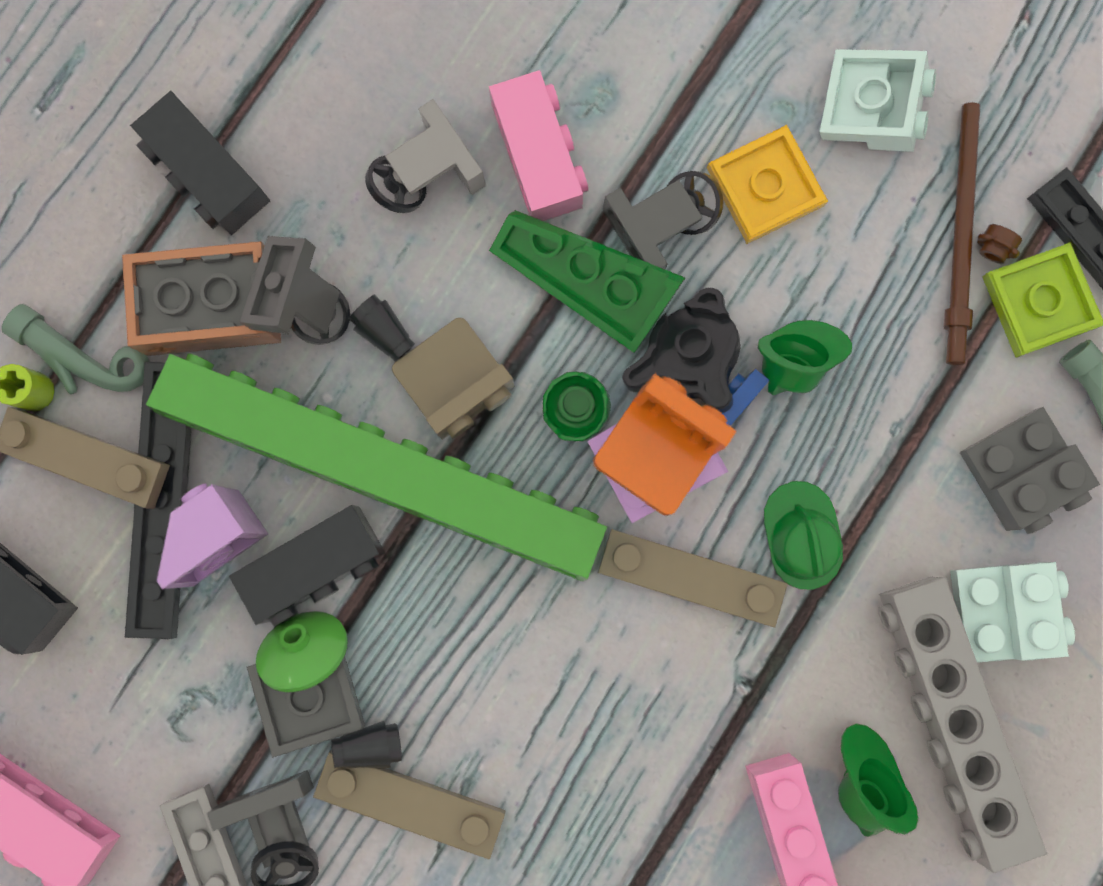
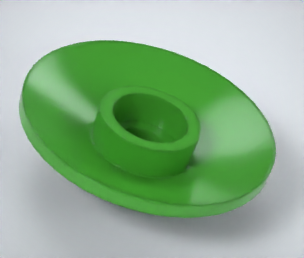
(301, 651)

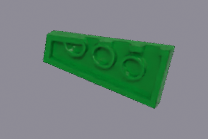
(594, 280)

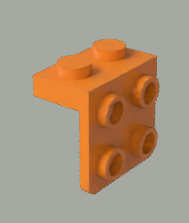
(662, 444)

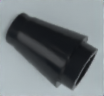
(381, 327)
(368, 747)

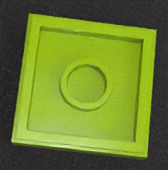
(1043, 300)

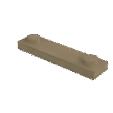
(82, 458)
(693, 578)
(412, 806)

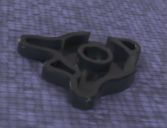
(694, 348)

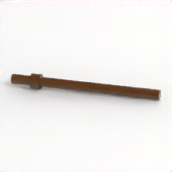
(958, 316)

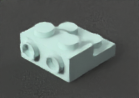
(878, 98)
(1014, 611)

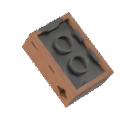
(191, 299)

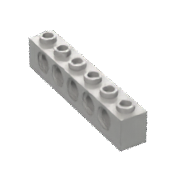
(1012, 833)

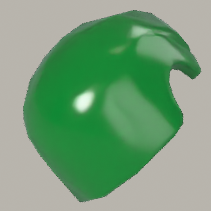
(576, 406)

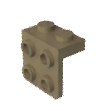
(453, 378)

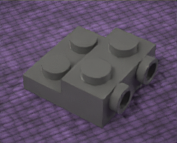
(1030, 472)

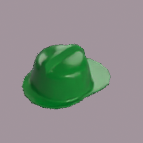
(802, 355)
(803, 535)
(873, 786)

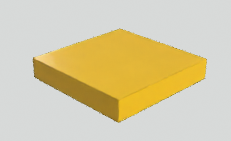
(767, 184)

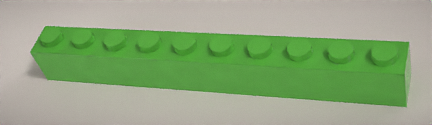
(376, 466)

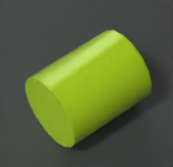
(25, 388)

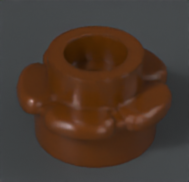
(999, 243)

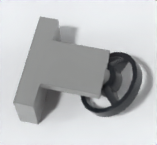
(423, 161)

